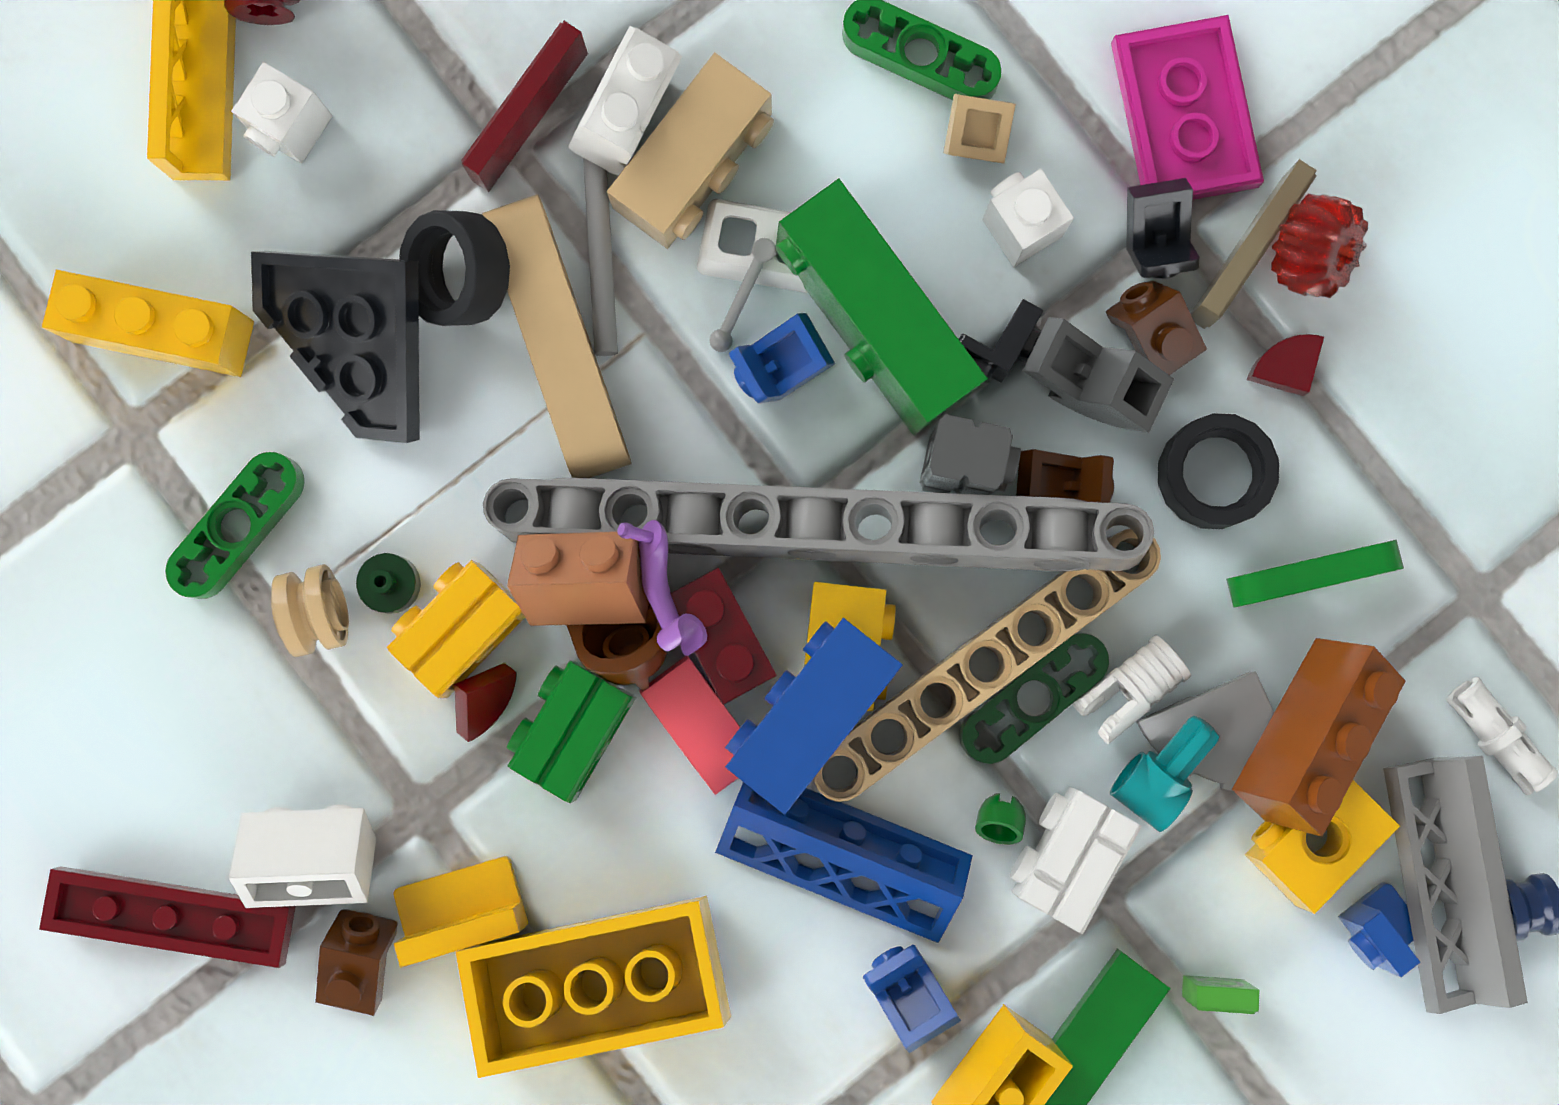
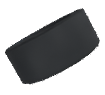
(485, 263)
(1260, 455)

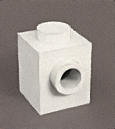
(281, 114)
(1026, 215)

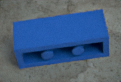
(810, 713)

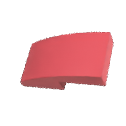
(694, 720)

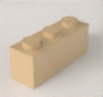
(692, 152)

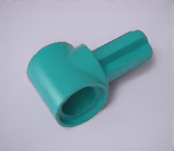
(1158, 784)

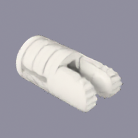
(1141, 680)

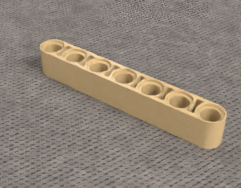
(966, 691)

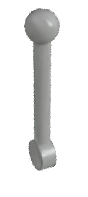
(763, 251)

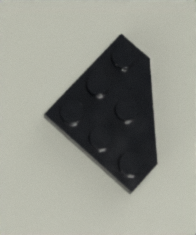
(349, 333)

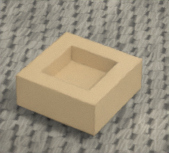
(979, 128)

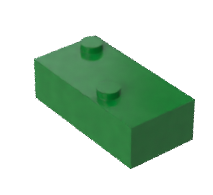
(876, 308)

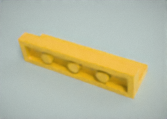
(191, 89)

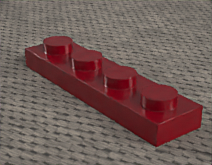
(165, 917)

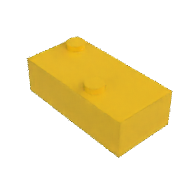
(593, 987)

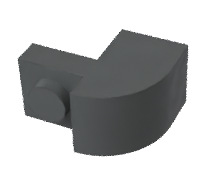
(1096, 380)

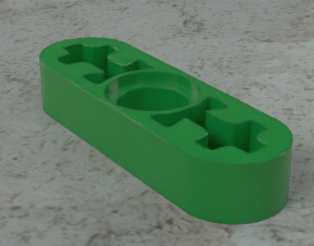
(913, 27)
(217, 568)
(1315, 573)

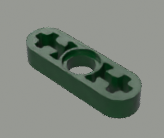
(1058, 659)

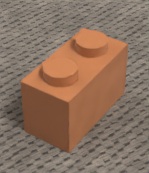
(578, 579)

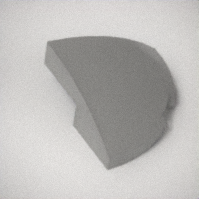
(1234, 709)

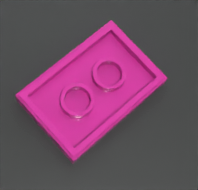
(1188, 107)

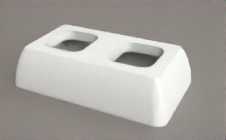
(734, 267)

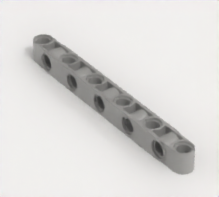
(825, 522)

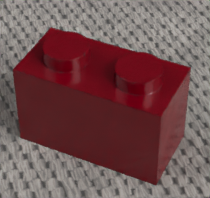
(732, 651)

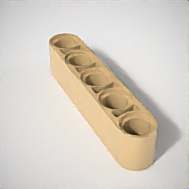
(558, 342)

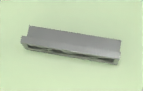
(1464, 877)

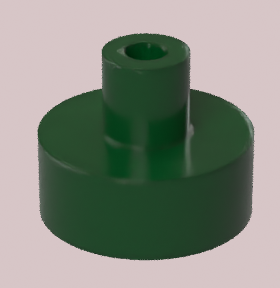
(400, 588)

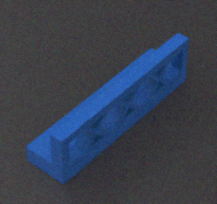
(849, 847)

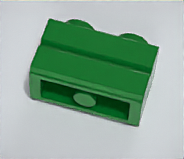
(569, 731)

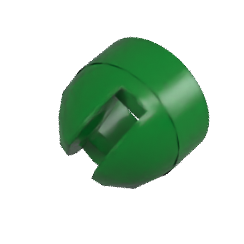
(1001, 821)

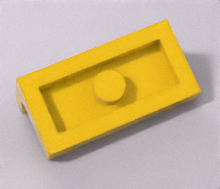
(458, 910)

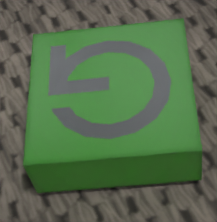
(1220, 994)

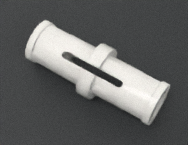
(1502, 736)

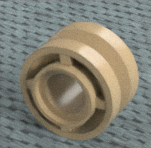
(309, 610)

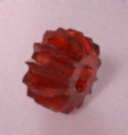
(1319, 245)

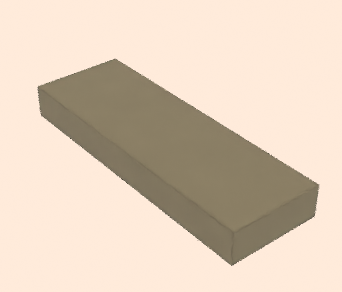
(1253, 245)

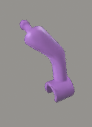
(676, 629)

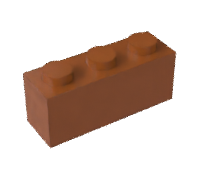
(1319, 735)

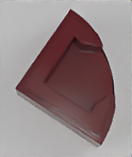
(1289, 364)
(483, 700)

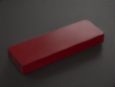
(525, 106)

